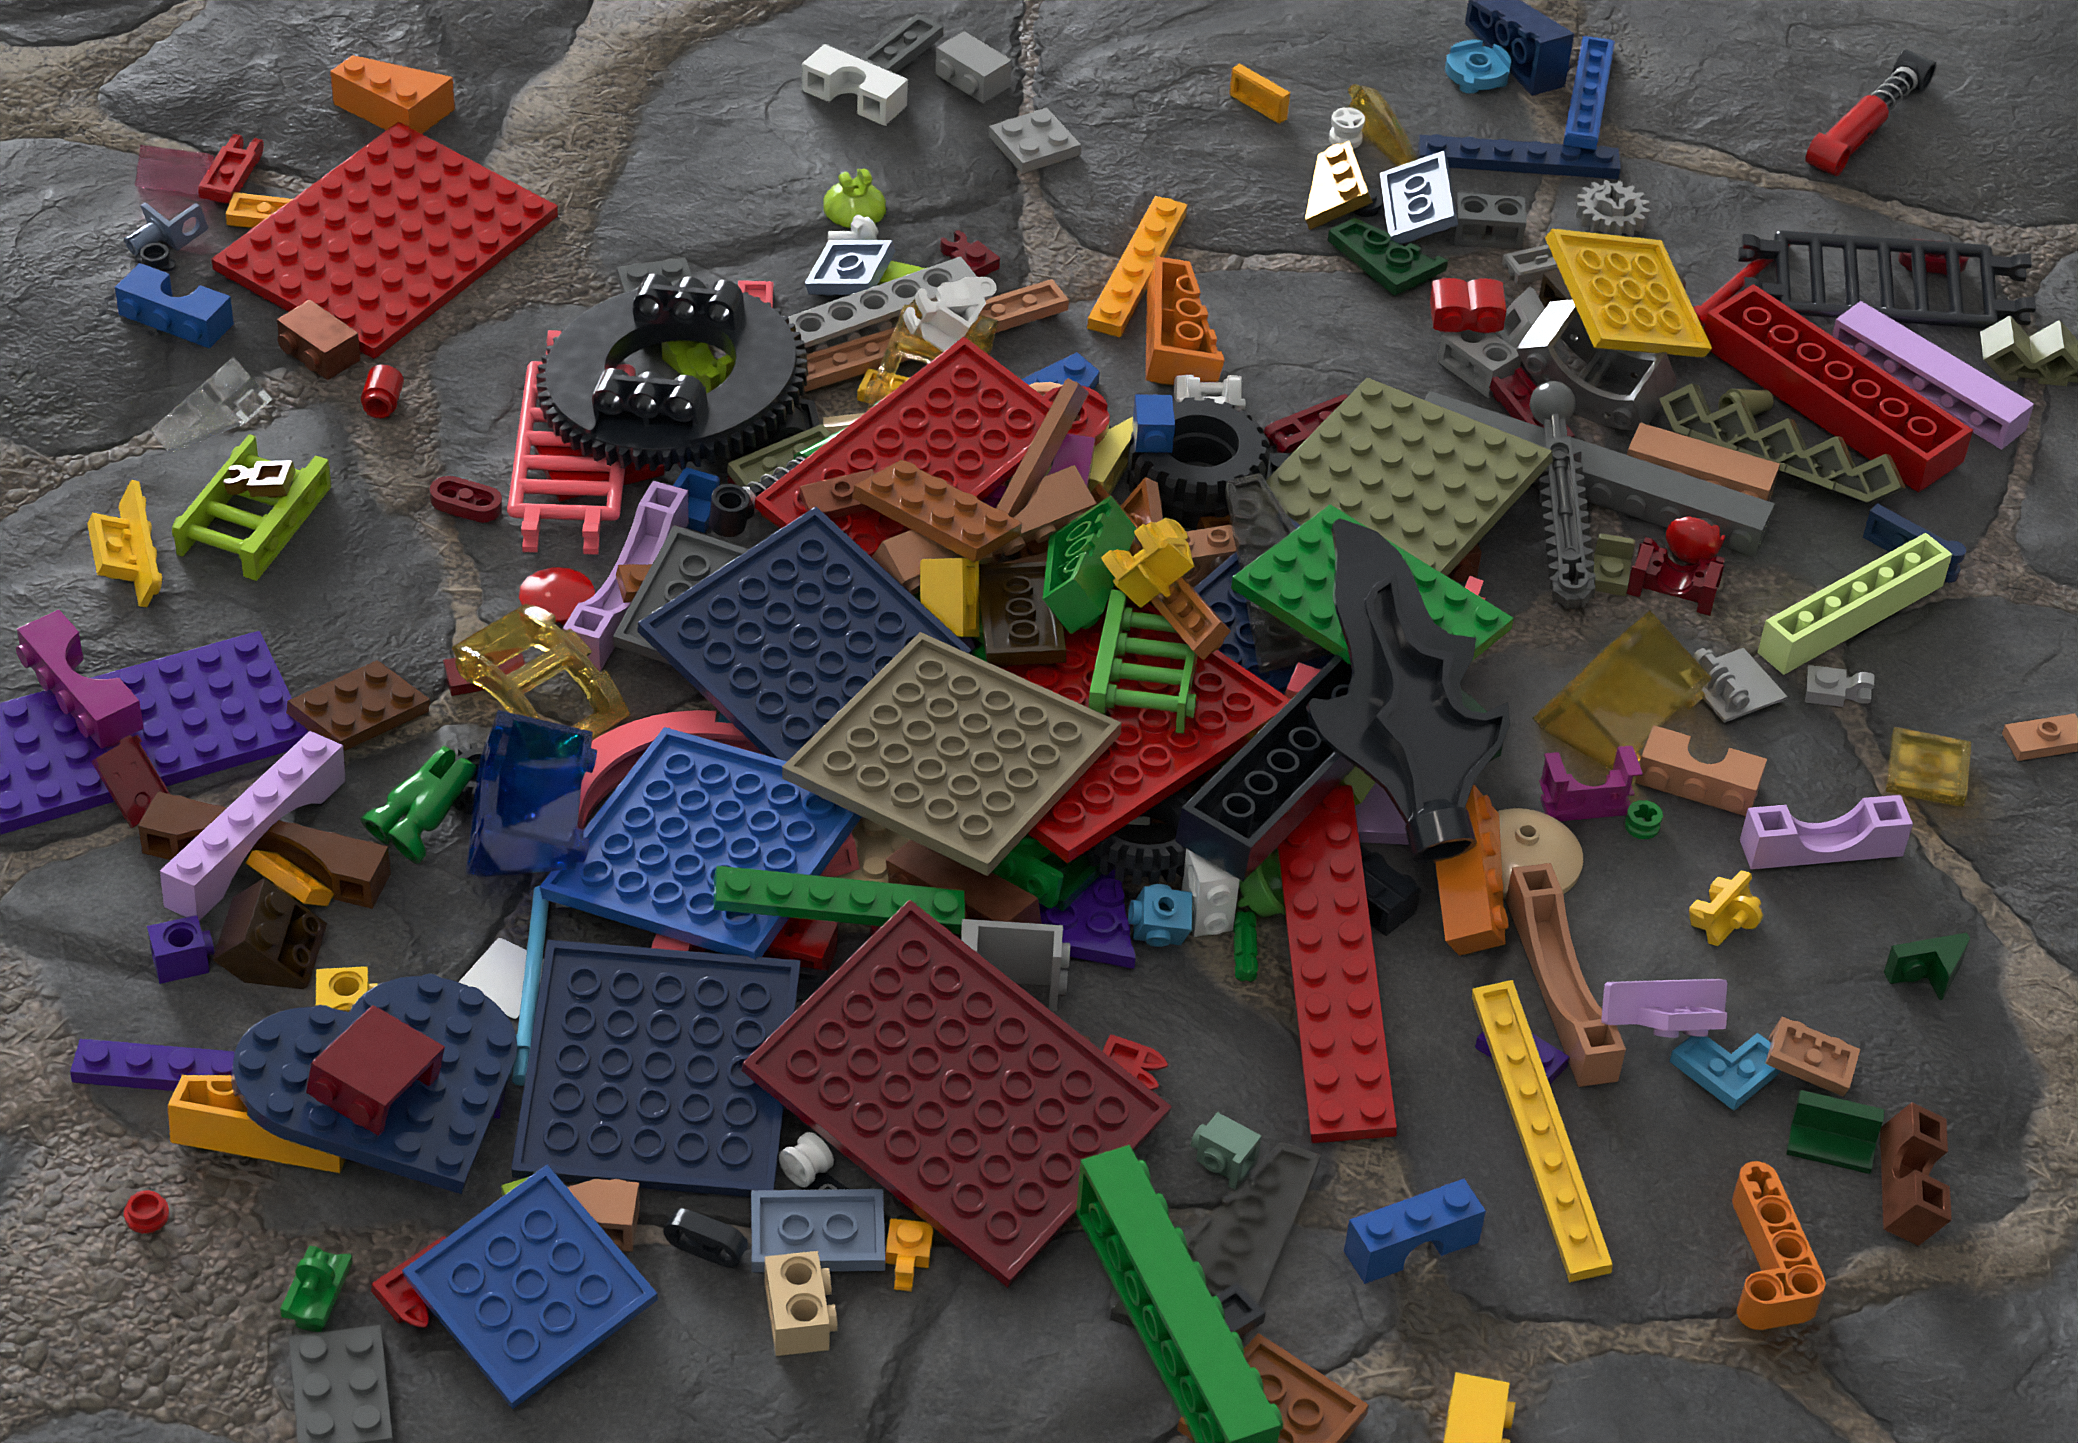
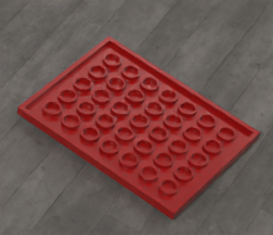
(387, 237)
(1148, 756)

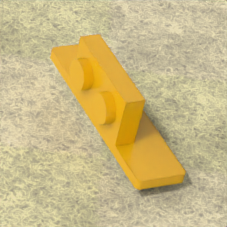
(125, 547)

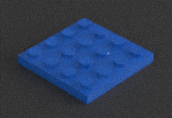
(530, 1286)

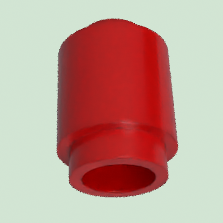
(382, 391)

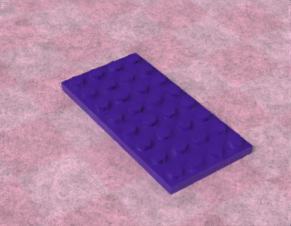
(198, 718)

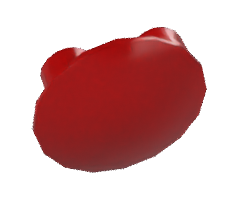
(556, 591)

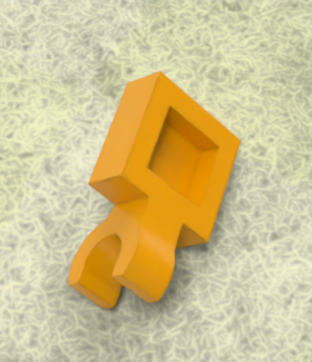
(908, 1247)

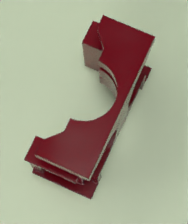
(1660, 574)

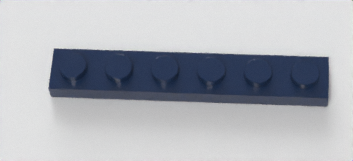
(1522, 156)

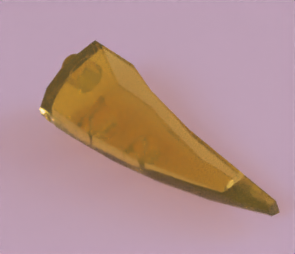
(1382, 124)

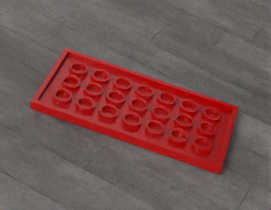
(951, 419)

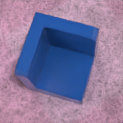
(700, 489)

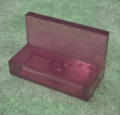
(171, 169)

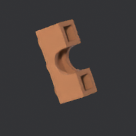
(1724, 785)

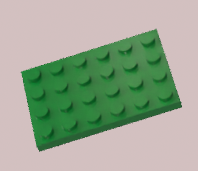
(1298, 582)

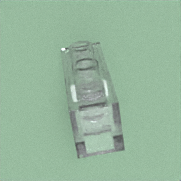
(216, 406)

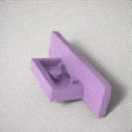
(1667, 1005)

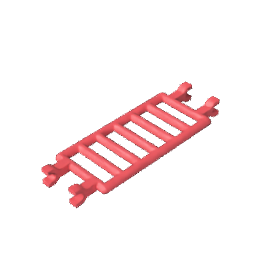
(524, 461)

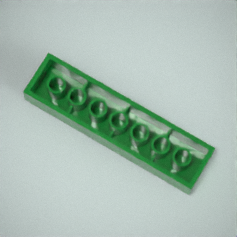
(1171, 1304)

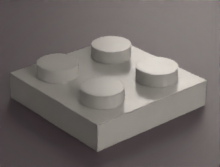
(1034, 140)

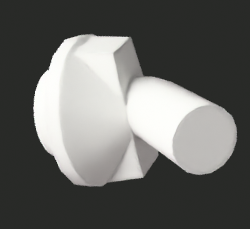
(861, 229)

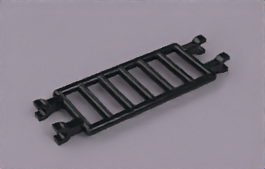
(1994, 309)

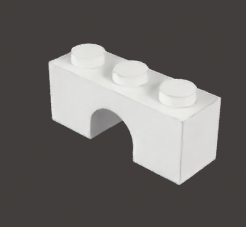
(834, 72)

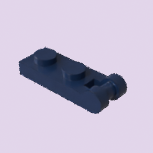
(1892, 531)

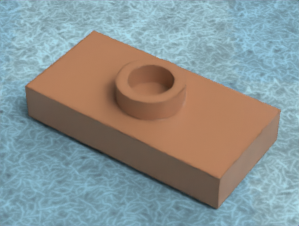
(2042, 737)

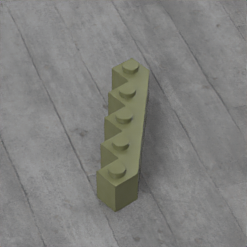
(2044, 356)
(1824, 464)

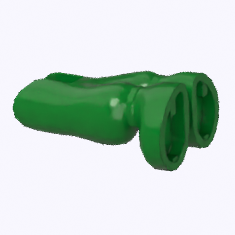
(422, 801)

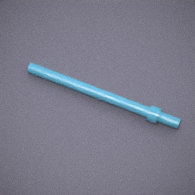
(530, 985)

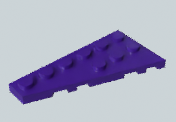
(1096, 923)

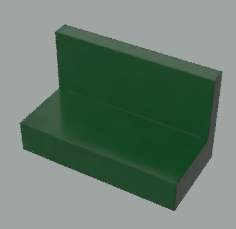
(1834, 1131)

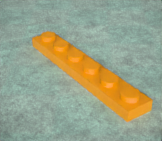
(1134, 269)

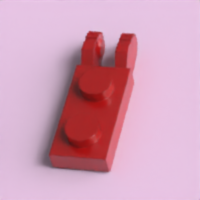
(230, 169)

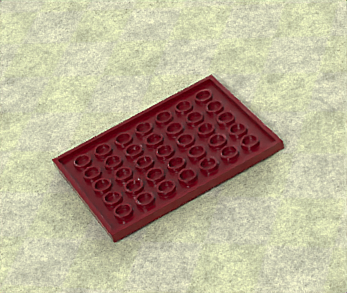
(954, 1090)

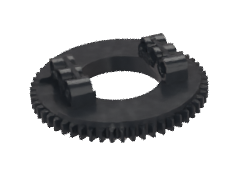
(661, 418)

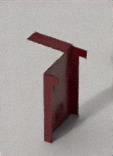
(129, 778)

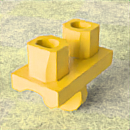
(1729, 909)

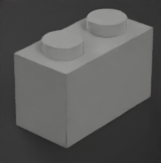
(973, 67)

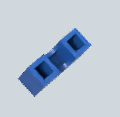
(148, 299)
(1385, 1237)

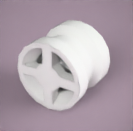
(1347, 127)
(806, 1159)

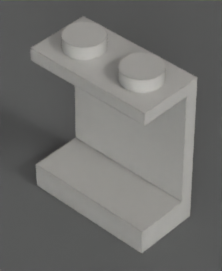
(1022, 952)

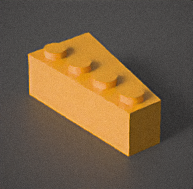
(212, 1118)

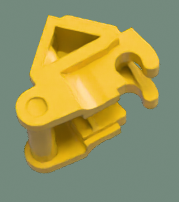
(1156, 566)

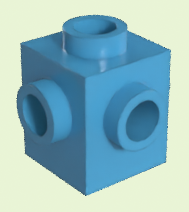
(1161, 915)

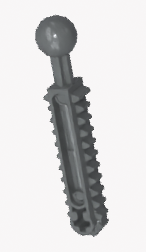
(1564, 500)

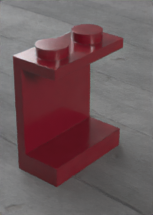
(373, 1067)

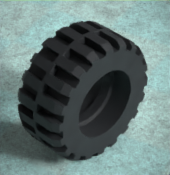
(1205, 434)

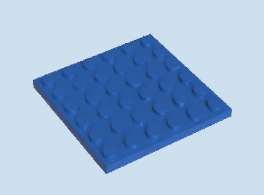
(677, 820)

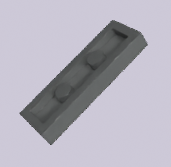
(904, 44)

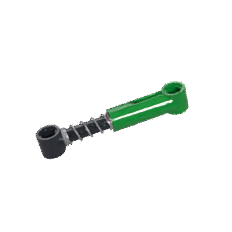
(734, 504)

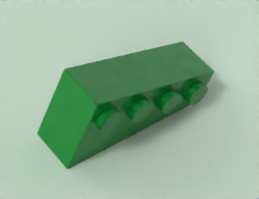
(1075, 575)

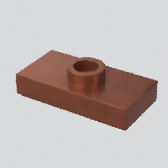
(835, 495)

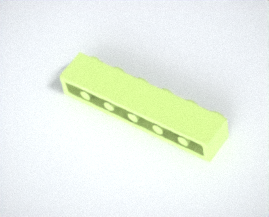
(1854, 603)

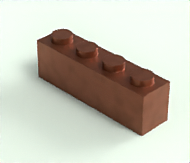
(985, 896)

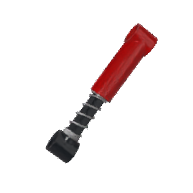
(1832, 150)

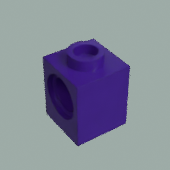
(180, 949)

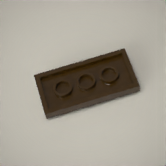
(1015, 618)

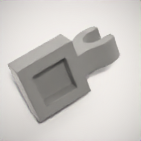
(1832, 687)

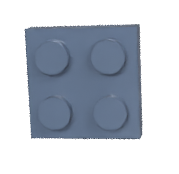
(849, 266)

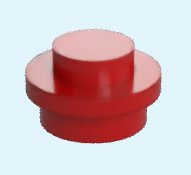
(146, 1212)

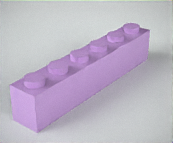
(1935, 374)

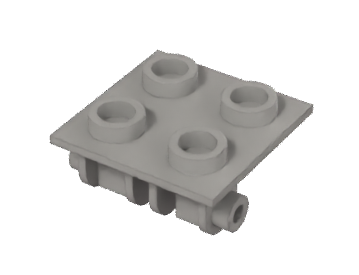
(1736, 684)

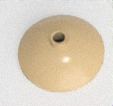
(1535, 839)

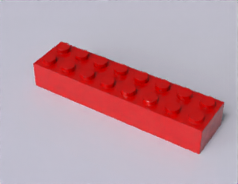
(1836, 387)

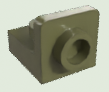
(1613, 563)

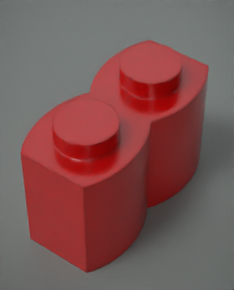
(1468, 305)

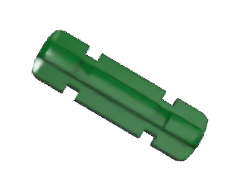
(1245, 946)

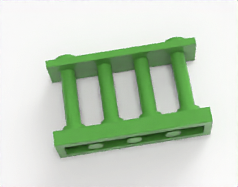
(1111, 669)

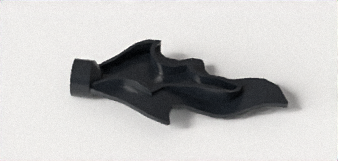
(1405, 697)

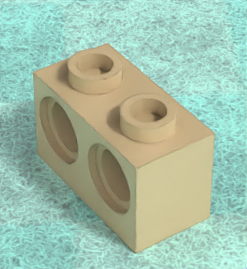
(794, 1303)

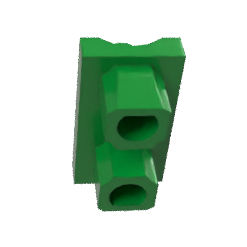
(315, 1288)

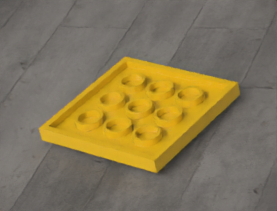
(1627, 293)

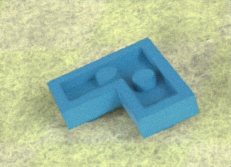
(1725, 1075)

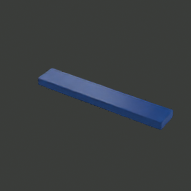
(1589, 93)

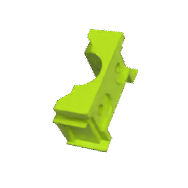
(697, 361)

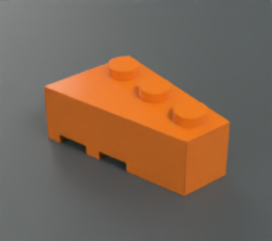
(392, 93)

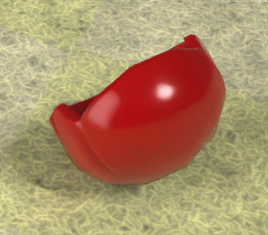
(1693, 539)

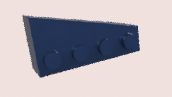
(1535, 43)

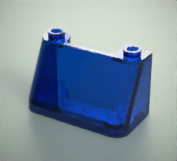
(529, 798)

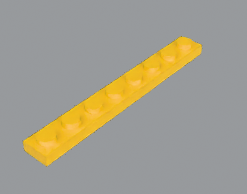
(1542, 1132)

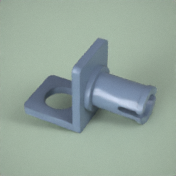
(161, 229)

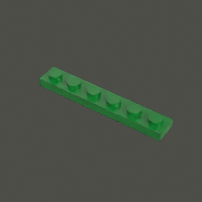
(830, 897)

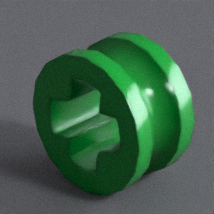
(1643, 829)

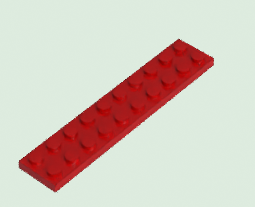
(1335, 976)

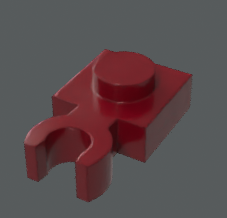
(976, 255)

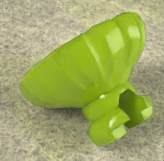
(854, 198)

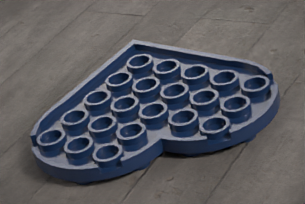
(428, 1130)

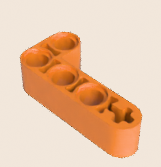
(1790, 1277)

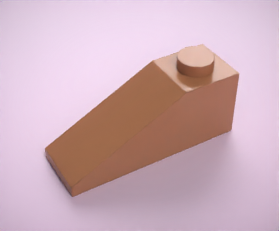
(613, 1206)

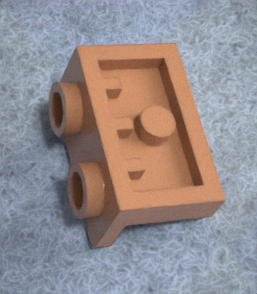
(1812, 1056)

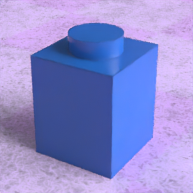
(1153, 423)

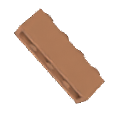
(1705, 461)

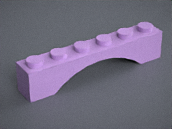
(600, 615)
(205, 867)

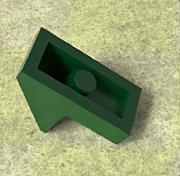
(1929, 958)

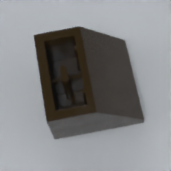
(269, 938)

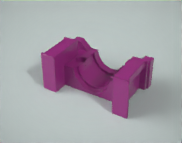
(1570, 800)

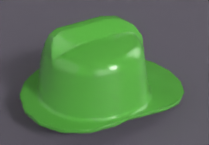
(1263, 888)

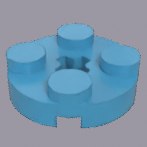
(1477, 66)

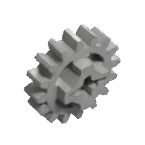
(1612, 209)

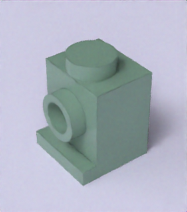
(1227, 1148)

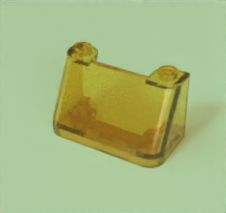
(1624, 692)

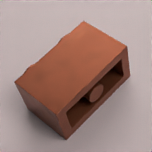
(318, 340)

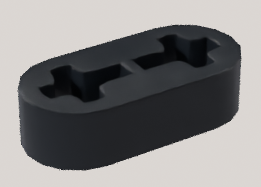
(705, 1237)

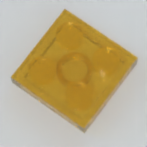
(1928, 766)

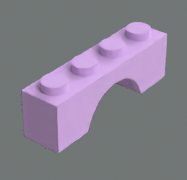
(1869, 831)

